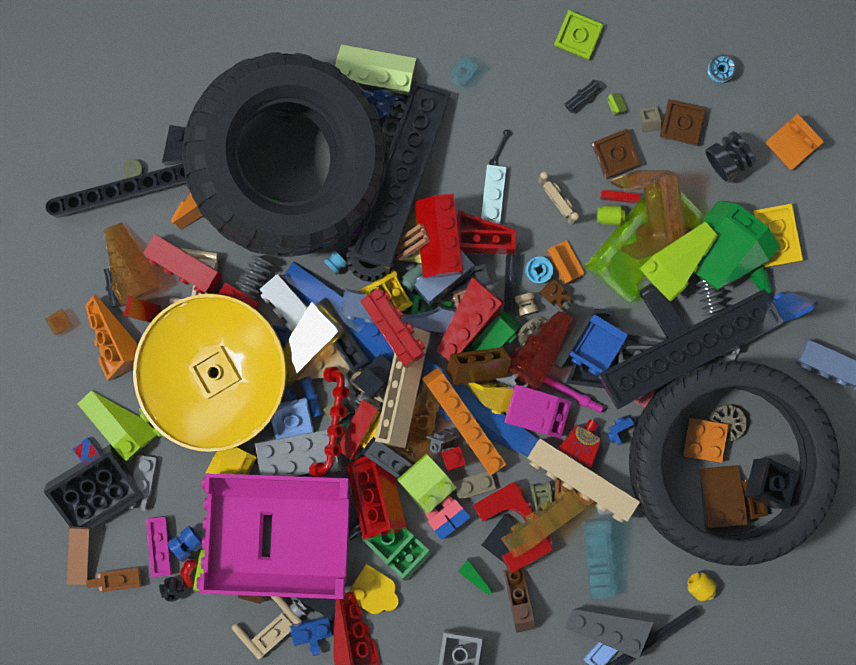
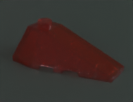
(534, 359)

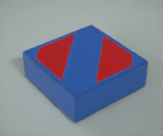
(85, 449)

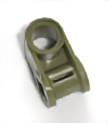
(540, 498)

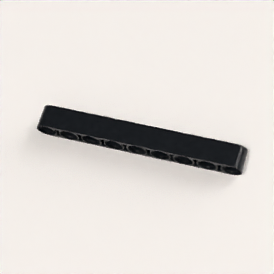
(121, 193)

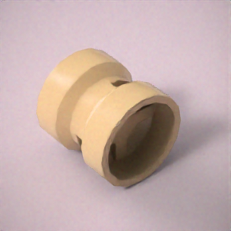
(524, 300)

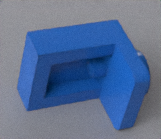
(620, 424)

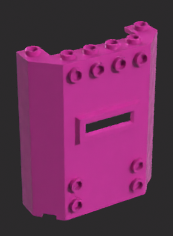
(306, 536)

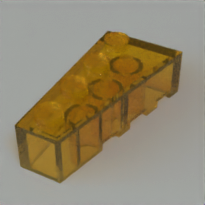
(543, 523)

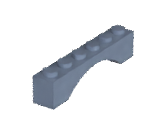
(433, 320)

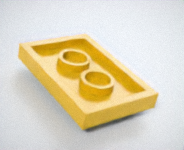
(783, 226)

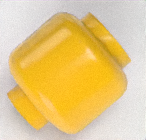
(701, 586)

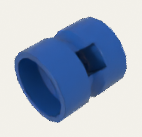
(190, 538)

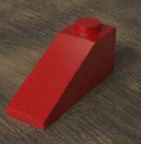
(141, 309)

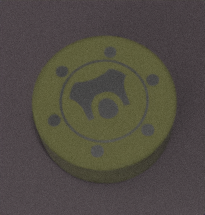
(132, 168)

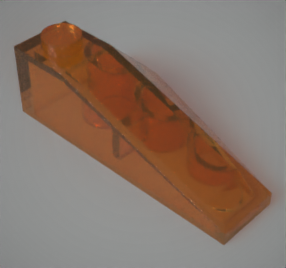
(128, 266)
(421, 425)

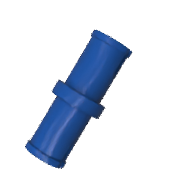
(311, 395)

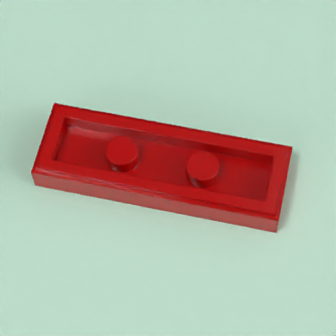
(358, 428)

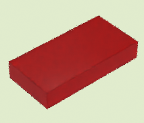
(619, 196)

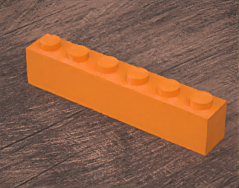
(464, 421)

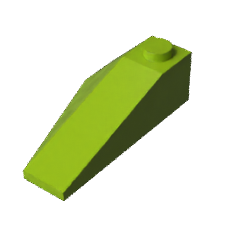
(675, 263)
(118, 425)

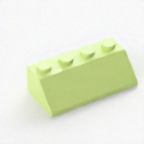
(377, 69)

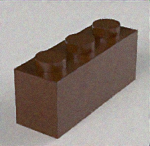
(478, 365)

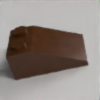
(722, 497)

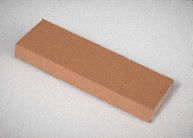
(78, 555)

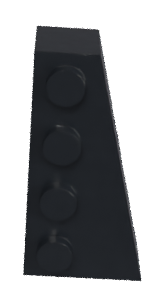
(579, 374)

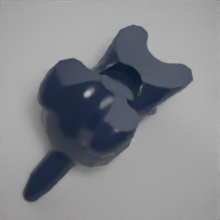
(383, 100)

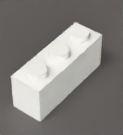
(284, 300)

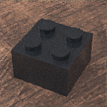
(771, 483)

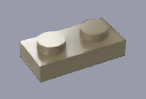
(474, 485)

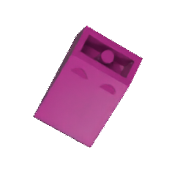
(537, 411)

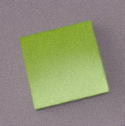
(578, 35)

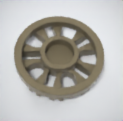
(531, 329)
(730, 420)

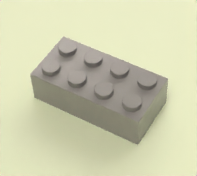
(293, 454)
(460, 649)

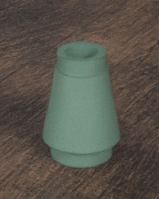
(410, 277)

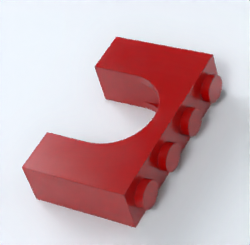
(511, 499)

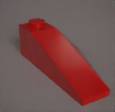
(351, 635)

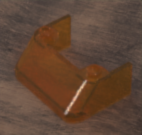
(662, 207)

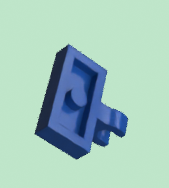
(310, 632)

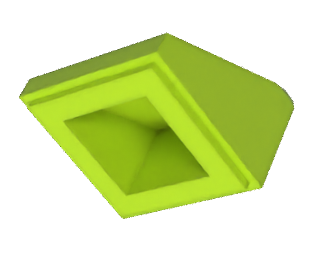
(616, 103)

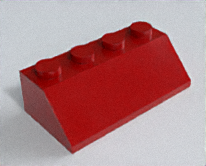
(442, 254)
(375, 498)

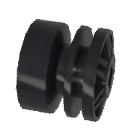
(731, 156)

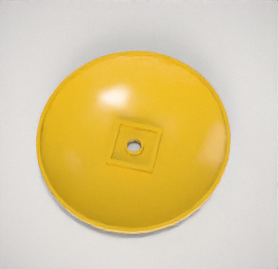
(176, 380)

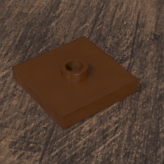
(682, 122)
(616, 153)

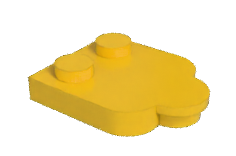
(374, 591)

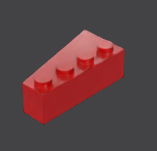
(471, 317)

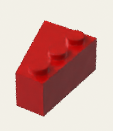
(484, 236)

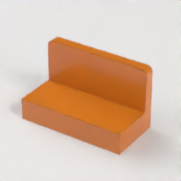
(565, 262)

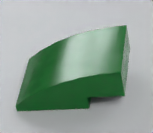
(400, 551)

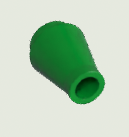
(760, 279)

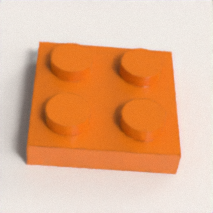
(705, 440)

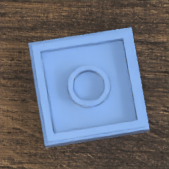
(292, 419)

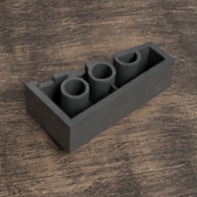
(613, 631)

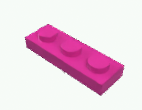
(158, 548)

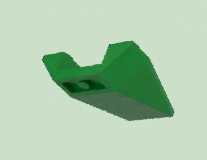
(740, 245)

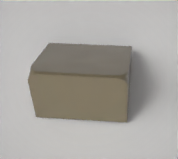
(650, 119)

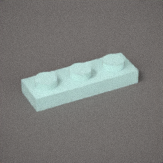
(493, 193)

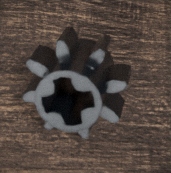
(171, 589)

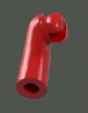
(186, 572)

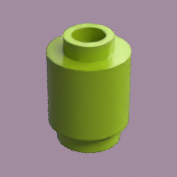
(610, 215)

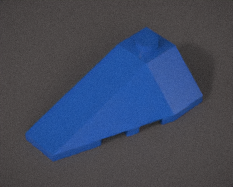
(793, 305)

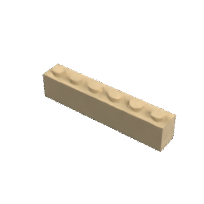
(400, 398)
(584, 480)

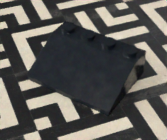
(93, 489)

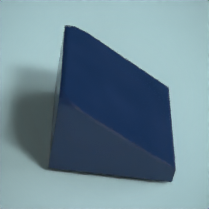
(283, 334)

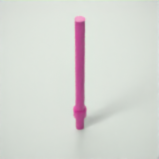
(583, 400)

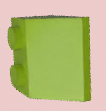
(426, 483)

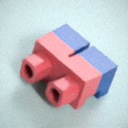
(454, 512)

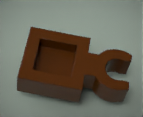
(555, 294)

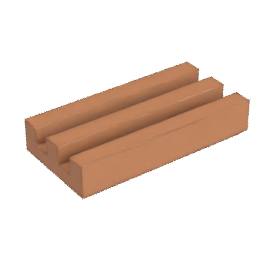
(405, 241)

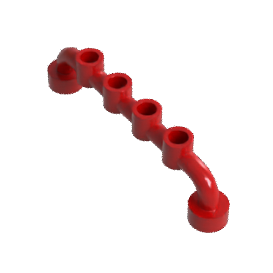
(332, 374)

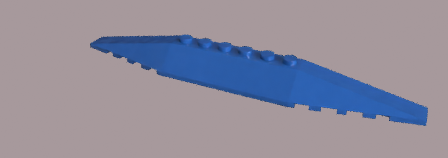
(373, 344)

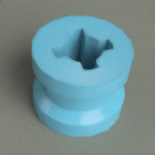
(335, 262)

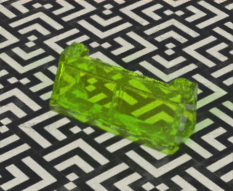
(619, 270)

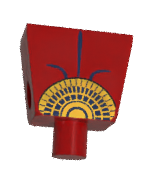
(582, 443)

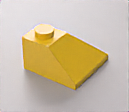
(492, 394)

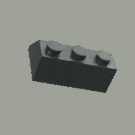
(576, 328)

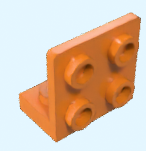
(794, 142)

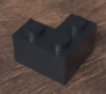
(374, 377)

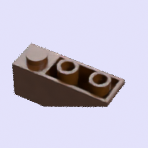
(519, 600)

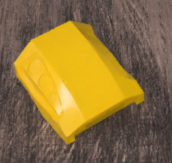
(394, 288)
(232, 462)

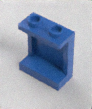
(598, 345)

